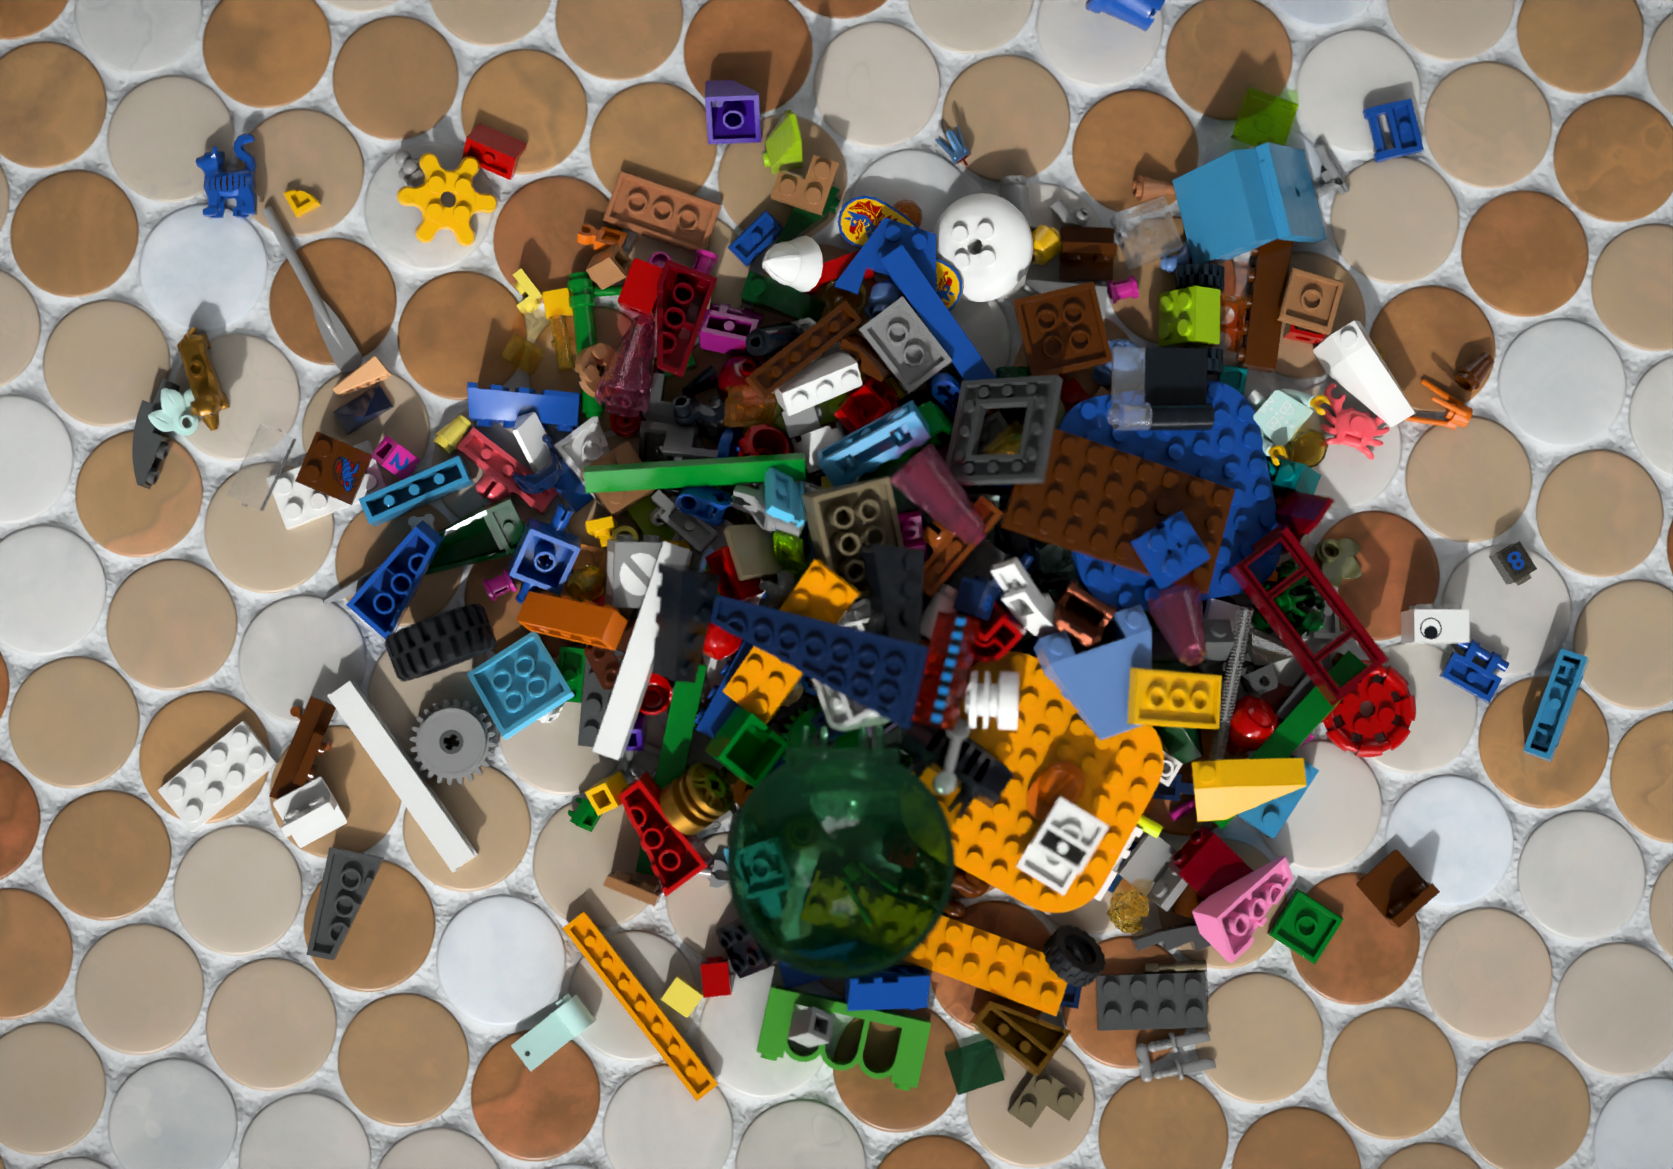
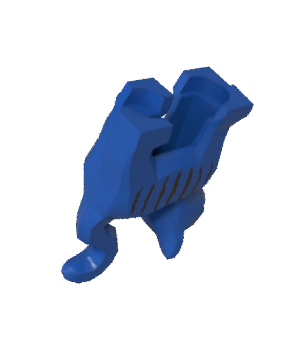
(229, 185)

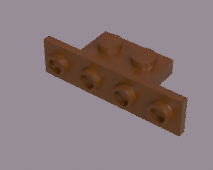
(303, 749)

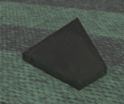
(1265, 649)

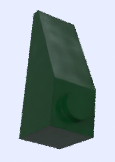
(802, 221)
(780, 298)

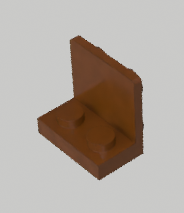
(1396, 889)

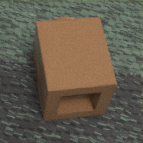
(609, 266)

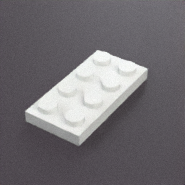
(302, 504)
(217, 776)

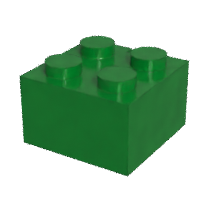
(746, 746)

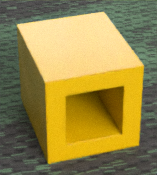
(605, 793)

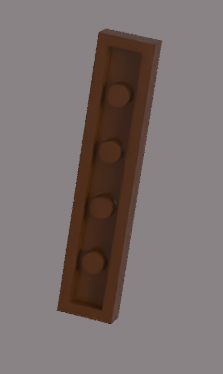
(803, 350)

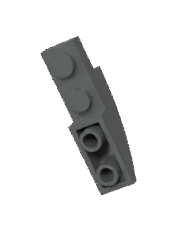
(147, 444)

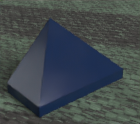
(363, 409)

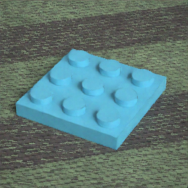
(520, 684)

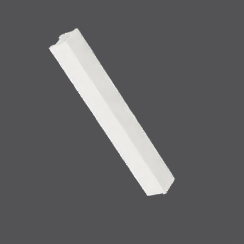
(637, 665)
(403, 775)

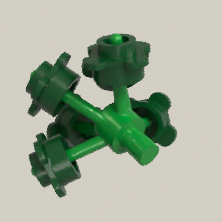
(1287, 603)

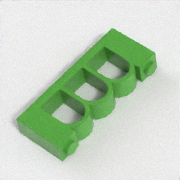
(909, 1053)

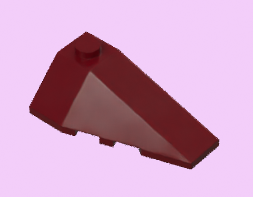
(1300, 512)

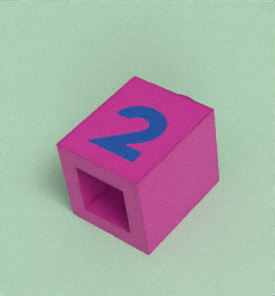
(395, 458)

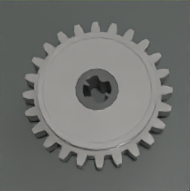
(444, 724)

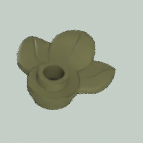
(1340, 562)

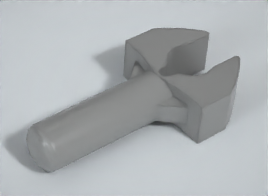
(707, 872)

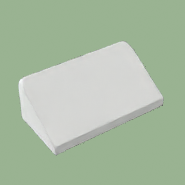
(529, 435)

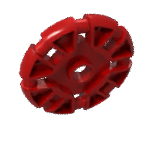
(1379, 721)

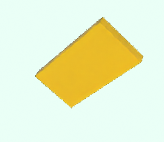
(1174, 698)

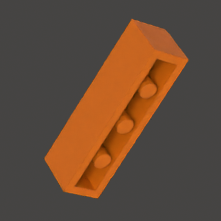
(572, 620)

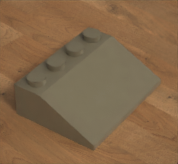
(848, 519)

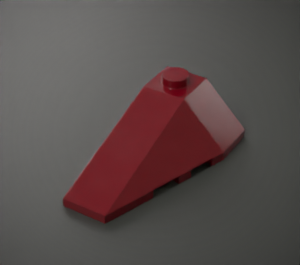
(681, 306)

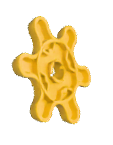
(428, 195)

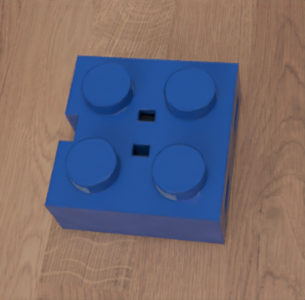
(1170, 550)

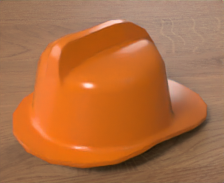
(1056, 781)

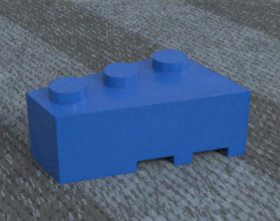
(889, 989)

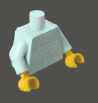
(1282, 416)

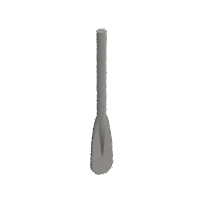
(332, 330)

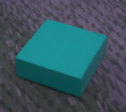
(1234, 377)

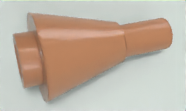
(1148, 188)

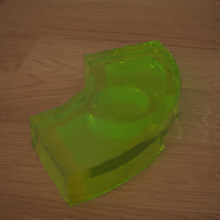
(790, 554)

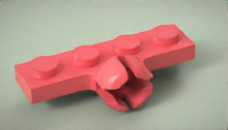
(498, 472)

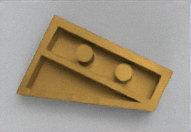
(1020, 1036)

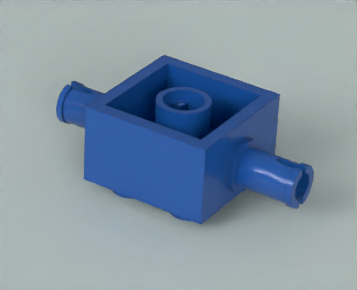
(548, 539)

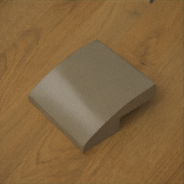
(752, 552)

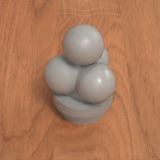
(410, 171)

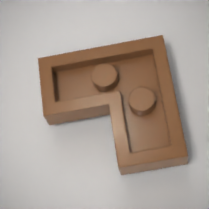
(810, 192)

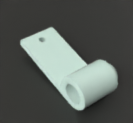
(554, 1031)

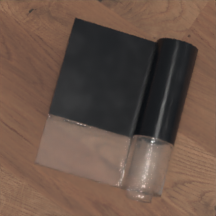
(1160, 390)

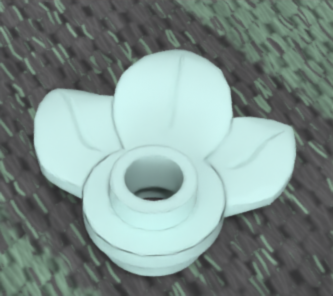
(174, 409)

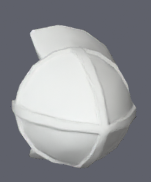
(795, 263)

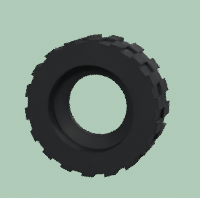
(1065, 965)

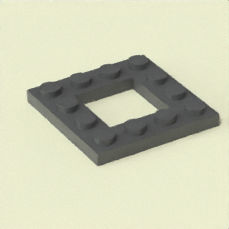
(1040, 397)

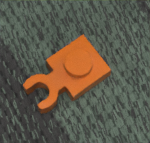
(601, 238)

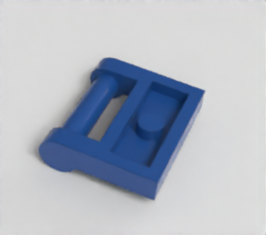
(1401, 126)

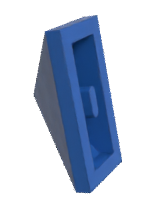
(572, 488)

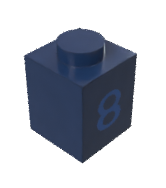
(976, 597)

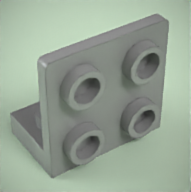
(1149, 873)

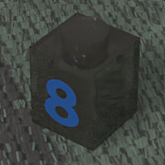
(1513, 564)

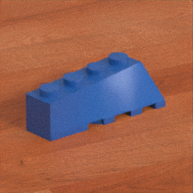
(502, 406)

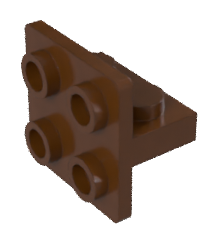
(1087, 253)

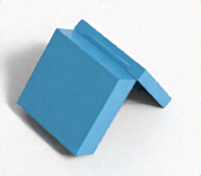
(1248, 202)

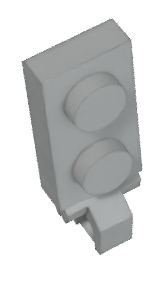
(691, 529)

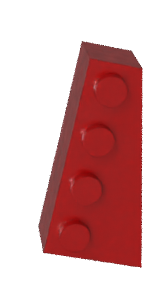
(672, 853)

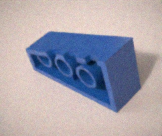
(393, 585)

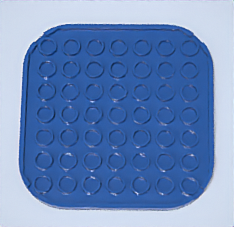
(1224, 455)

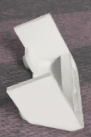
(839, 709)

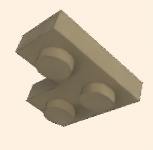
(1044, 1091)

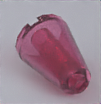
(1181, 622)

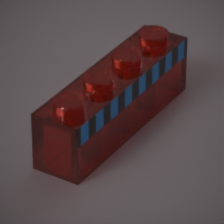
(946, 670)

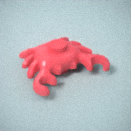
(1351, 426)

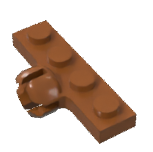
(950, 550)

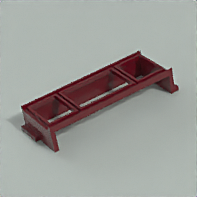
(1285, 631)

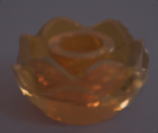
(911, 208)

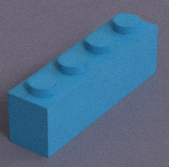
(416, 491)

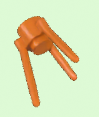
(1455, 411)

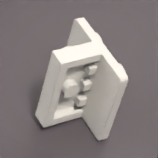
(309, 812)

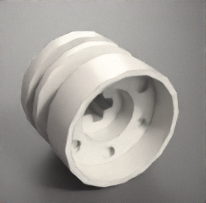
(993, 700)

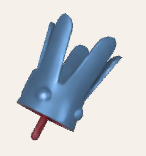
(959, 151)

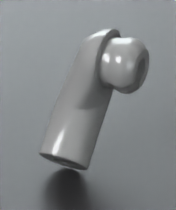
(1070, 217)

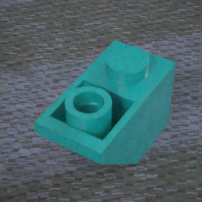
(1292, 476)

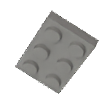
(905, 345)

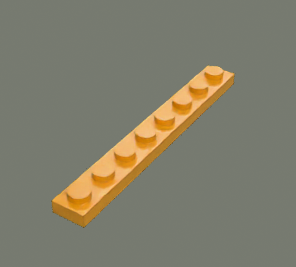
(640, 1006)

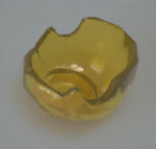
(1307, 447)

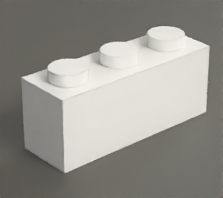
(819, 382)

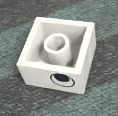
(1435, 626)

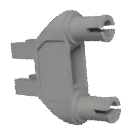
(751, 500)

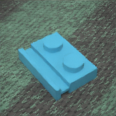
(784, 497)

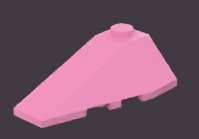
(1236, 911)

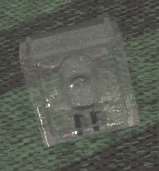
(1146, 233)

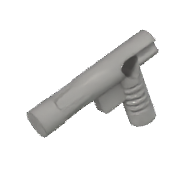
(1329, 175)

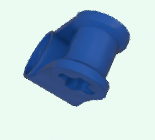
(702, 502)

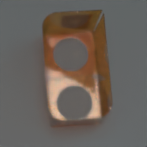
(1238, 322)

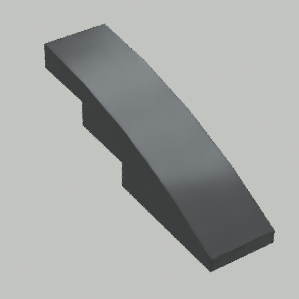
(1172, 938)

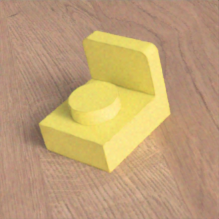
(526, 287)

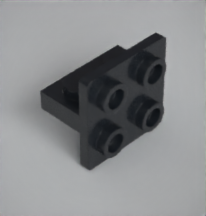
(743, 950)

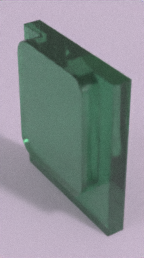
(974, 1066)

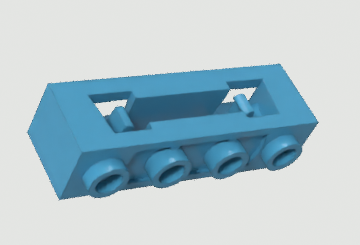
(910, 431)
(1556, 705)

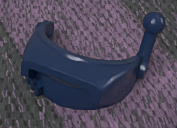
(546, 477)

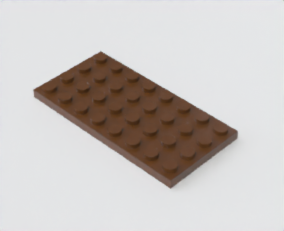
(1106, 498)

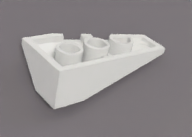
(1360, 369)

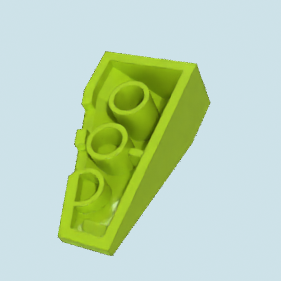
(784, 145)

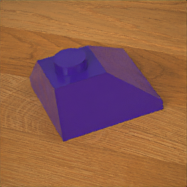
(732, 113)

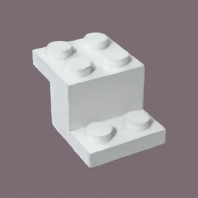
(1062, 846)

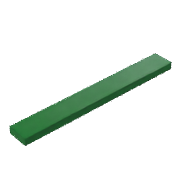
(690, 472)
(1304, 718)
(676, 742)

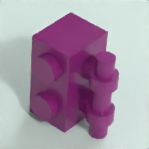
(726, 329)

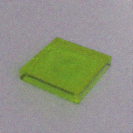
(1264, 119)

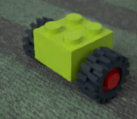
(1192, 312)

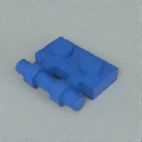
(1472, 677)

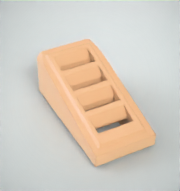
(366, 375)

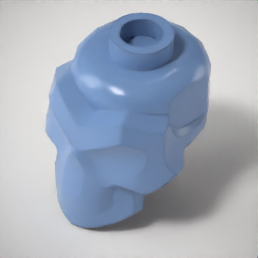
(881, 297)

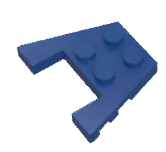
(885, 239)

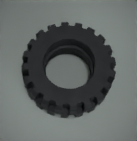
(440, 642)

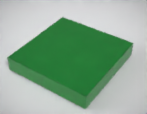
(1305, 926)

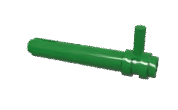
(582, 304)

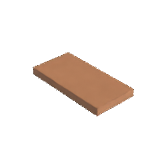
(662, 212)

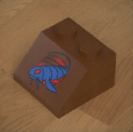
(334, 468)

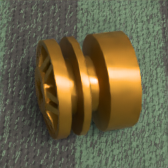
(696, 798)

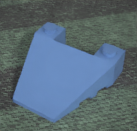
(1100, 677)

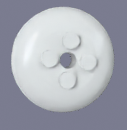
(1004, 239)

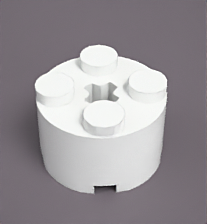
(816, 441)

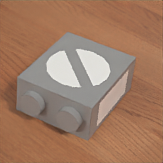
(630, 569)

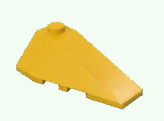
(1242, 784)

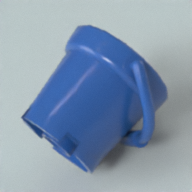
(1130, 11)

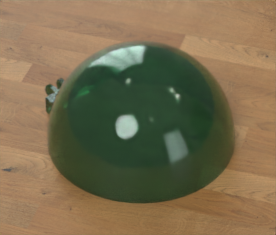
(841, 859)

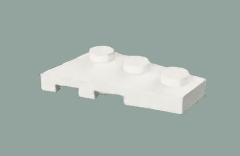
(583, 447)

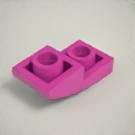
(912, 531)

